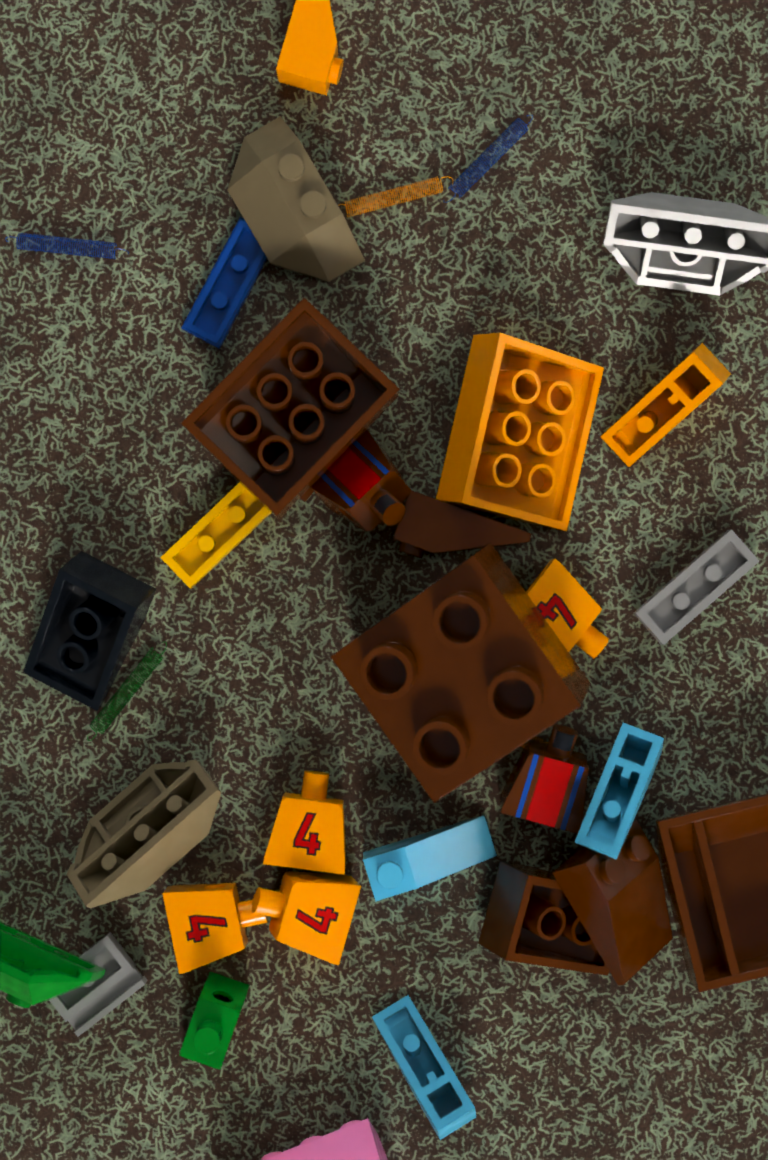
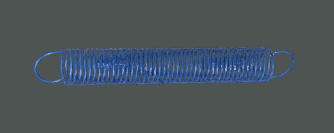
(487, 158)
(58, 238)

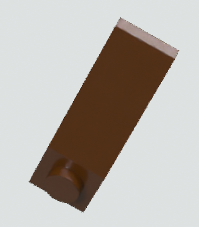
(444, 528)

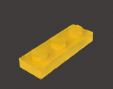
(215, 535)

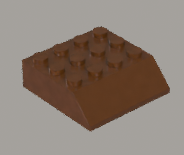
(719, 890)

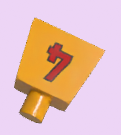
(567, 609)
(309, 829)
(310, 912)
(207, 922)

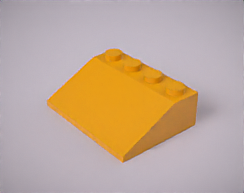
(519, 431)

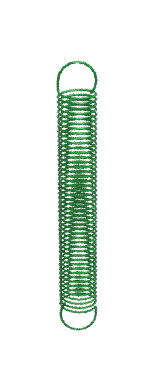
(126, 692)

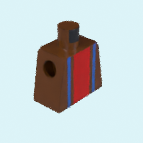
(364, 486)
(548, 782)

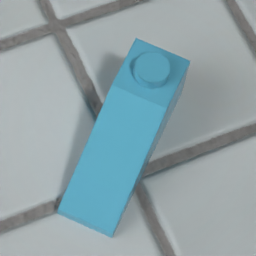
(620, 790)
(427, 857)
(425, 1067)

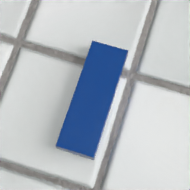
(226, 287)

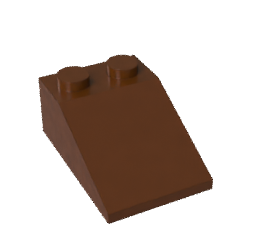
(619, 902)
(535, 922)

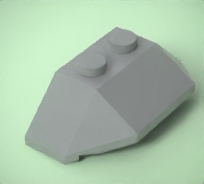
(686, 242)

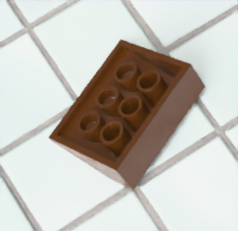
(291, 408)

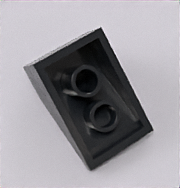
(88, 629)

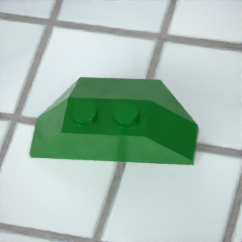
(39, 971)

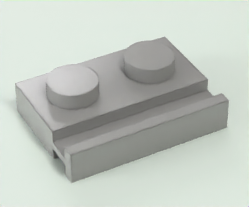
(95, 1000)

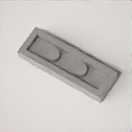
(696, 587)

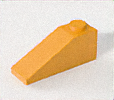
(310, 48)
(666, 405)

